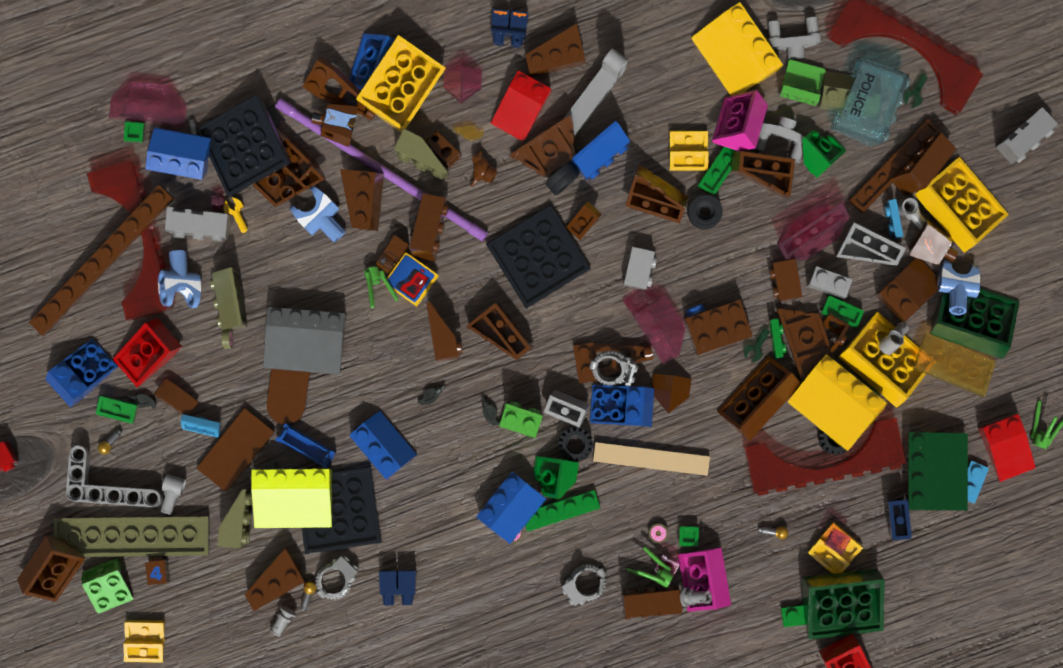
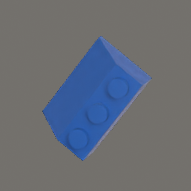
(368, 57)
(601, 151)
(178, 153)
(383, 445)
(511, 507)

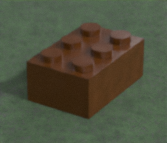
(718, 327)

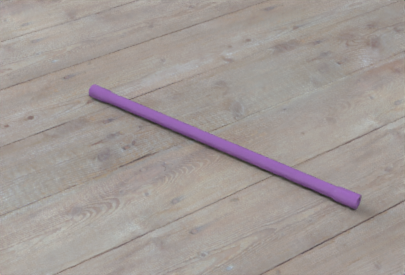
(291, 111)

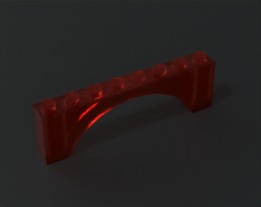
(954, 76)
(123, 185)
(880, 451)

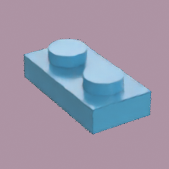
(892, 212)
(976, 477)

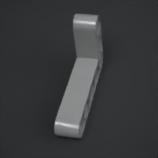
(612, 69)
(105, 491)

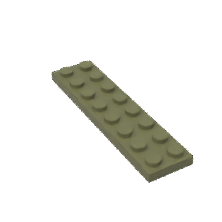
(135, 536)

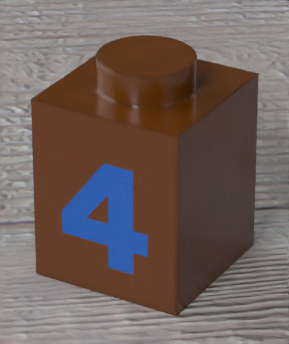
(157, 571)

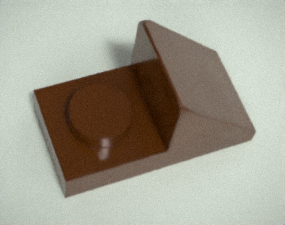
(584, 220)

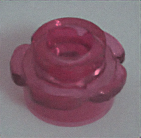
(217, 202)

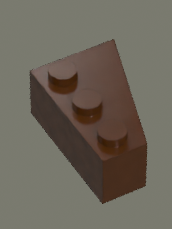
(924, 164)
(500, 330)

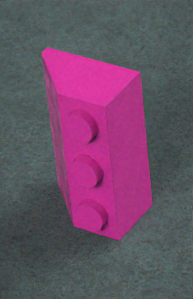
(740, 121)
(705, 572)

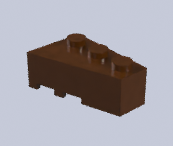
(557, 53)
(765, 170)
(655, 196)
(363, 197)
(429, 227)
(275, 581)
(651, 602)

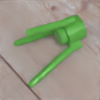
(373, 277)
(1044, 439)
(662, 576)

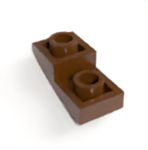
(175, 397)

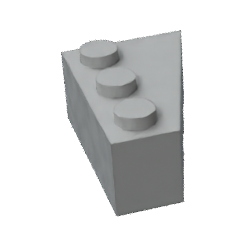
(1027, 136)
(197, 224)
(868, 246)

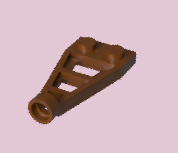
(319, 78)
(585, 353)

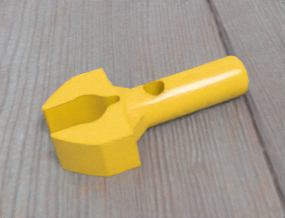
(236, 214)

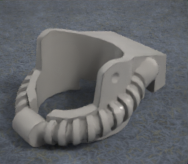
(627, 364)
(349, 572)
(574, 594)

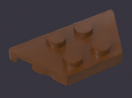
(549, 149)
(805, 339)

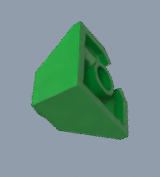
(820, 152)
(555, 475)

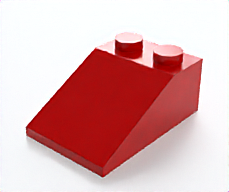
(521, 106)
(147, 352)
(1007, 447)
(844, 654)

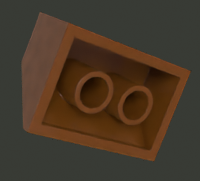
(50, 569)

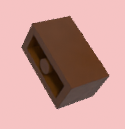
(785, 280)

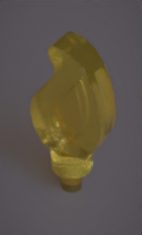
(469, 132)

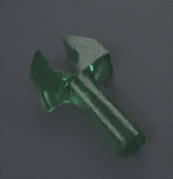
(916, 92)
(757, 345)

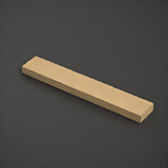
(651, 459)

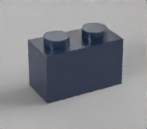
(899, 519)

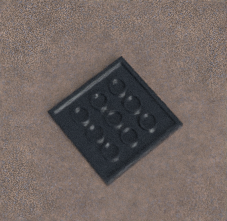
(244, 145)
(538, 256)
(353, 514)

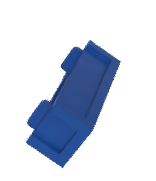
(306, 446)

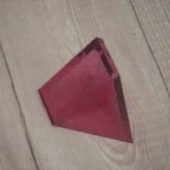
(462, 82)

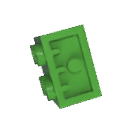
(802, 82)
(521, 420)
(106, 586)

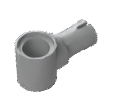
(913, 213)
(893, 339)
(173, 488)

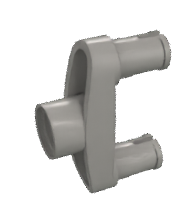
(794, 45)
(784, 130)

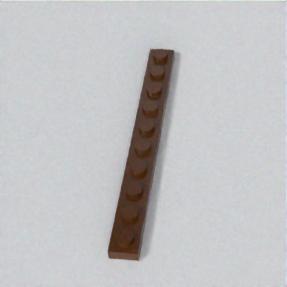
(101, 260)

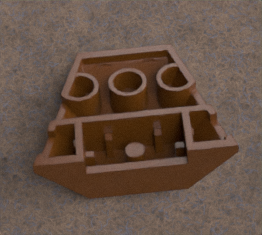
(292, 179)

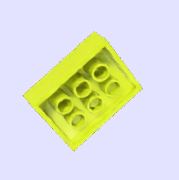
(292, 498)

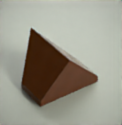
(670, 390)

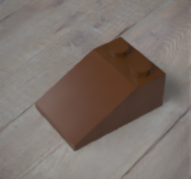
(909, 290)
(444, 341)

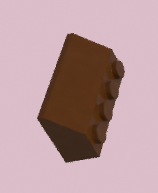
(759, 397)

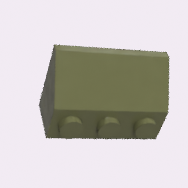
(835, 90)
(228, 299)

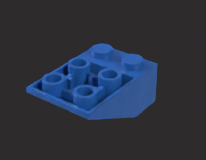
(80, 372)
(622, 405)

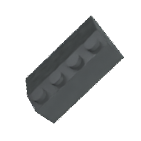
(304, 340)

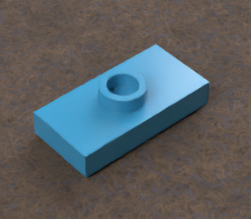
(200, 425)

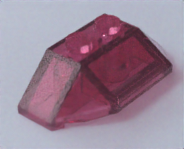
(148, 104)
(813, 230)
(658, 323)

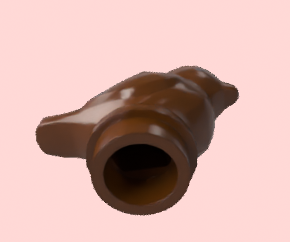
(482, 169)

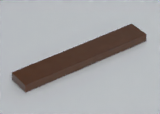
(881, 179)

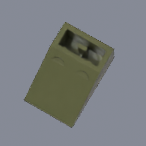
(415, 150)
(234, 527)

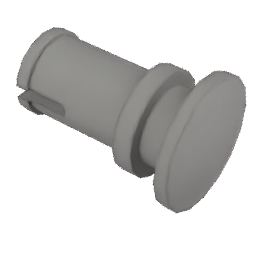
(691, 597)
(283, 618)

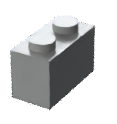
(639, 269)
(829, 282)
(566, 408)

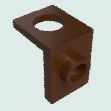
(839, 331)

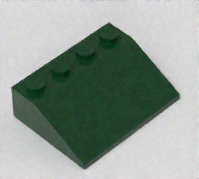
(985, 325)
(938, 471)
(843, 603)

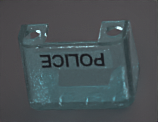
(871, 102)

